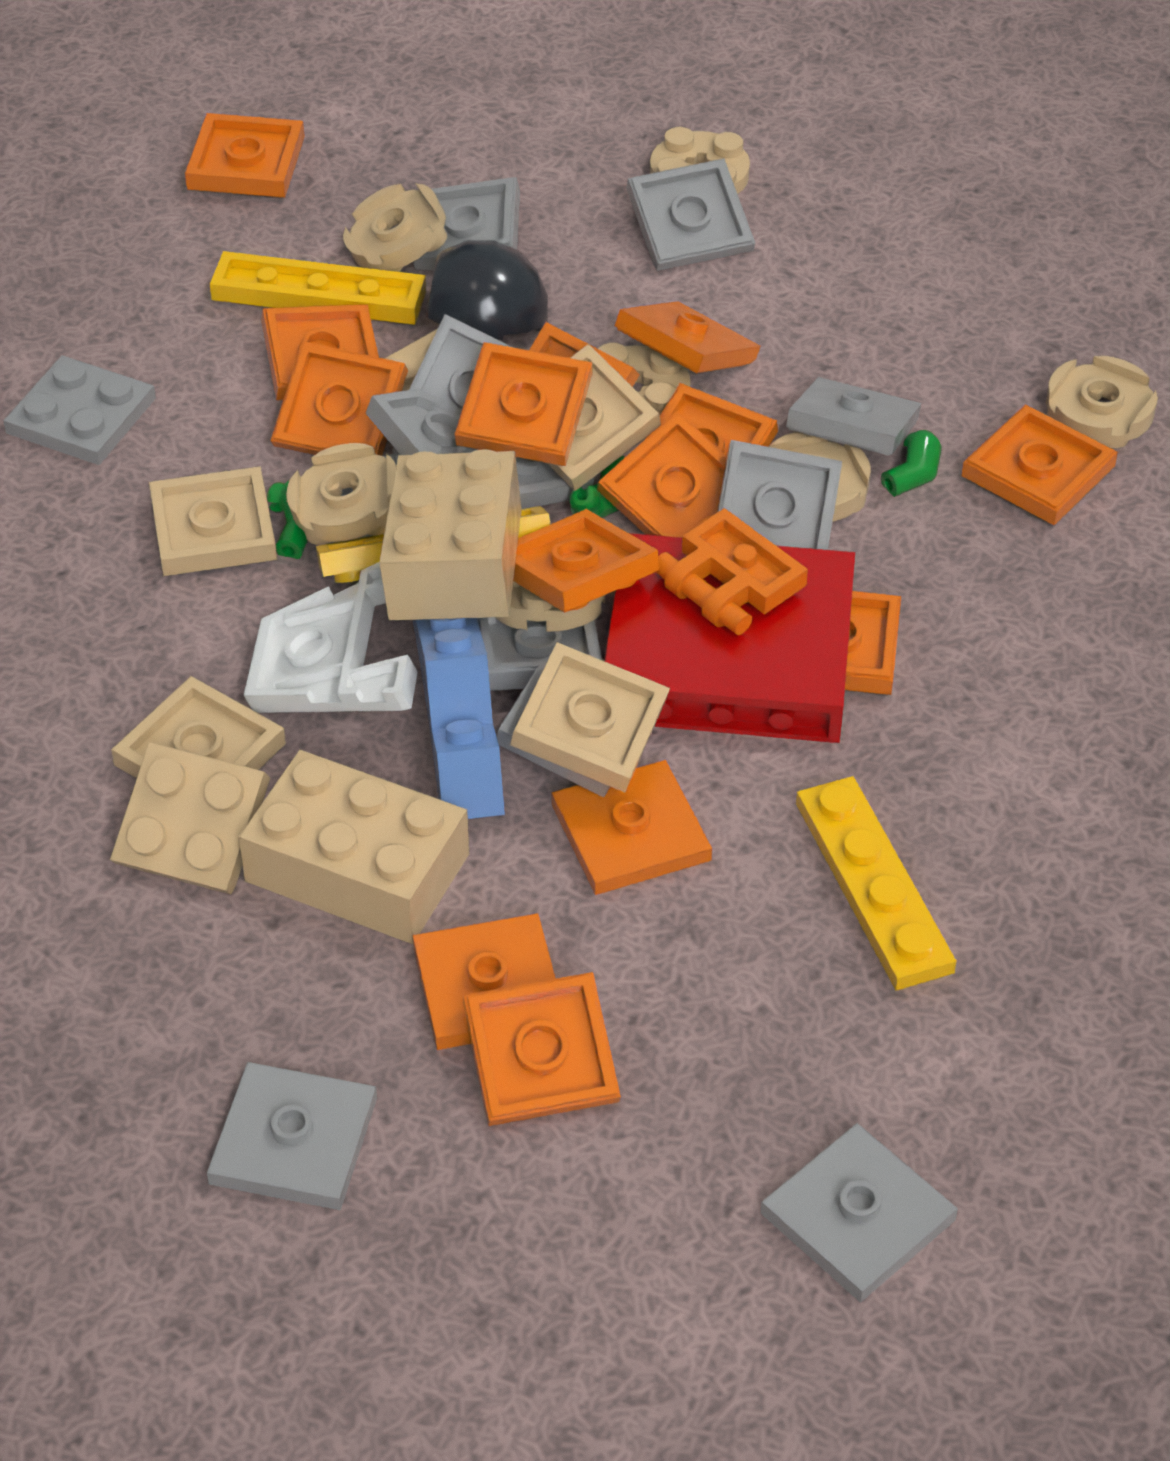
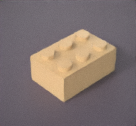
(451, 536)
(355, 845)

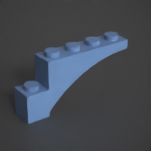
(460, 714)

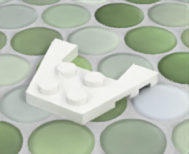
(316, 652)

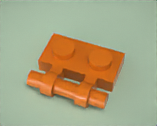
(739, 558)

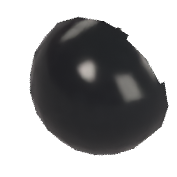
(488, 289)

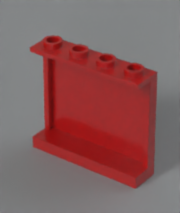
(771, 680)

